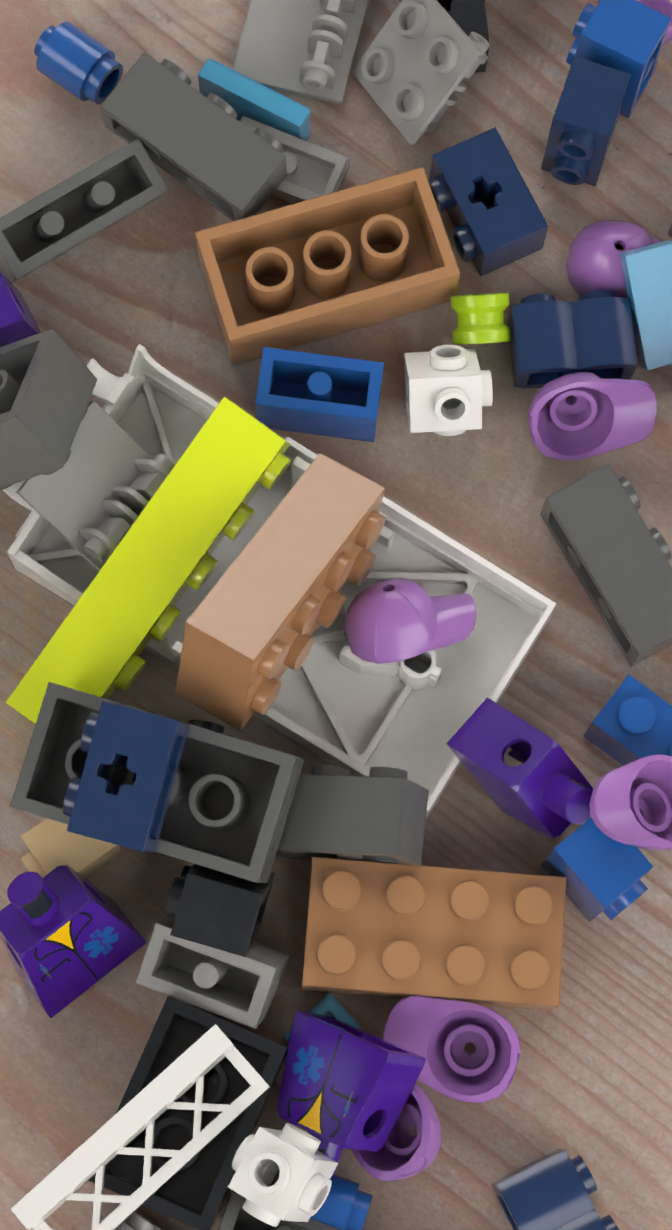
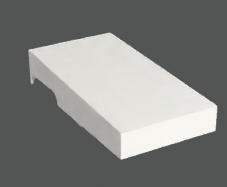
(335, 702)

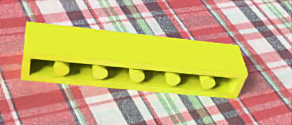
(159, 559)

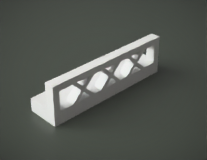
(129, 1123)

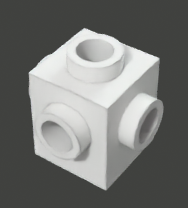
(445, 390)
(302, 1178)

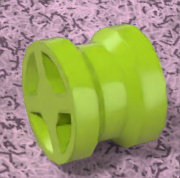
(480, 318)

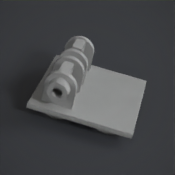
(301, 45)
(419, 65)
(98, 488)

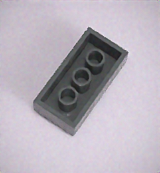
(223, 802)

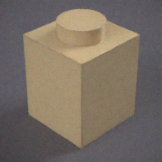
(55, 846)

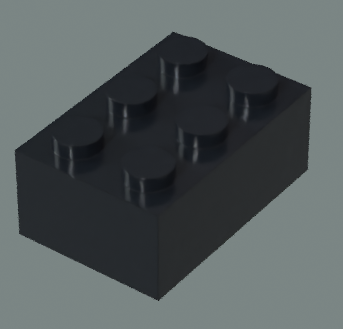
(201, 1185)

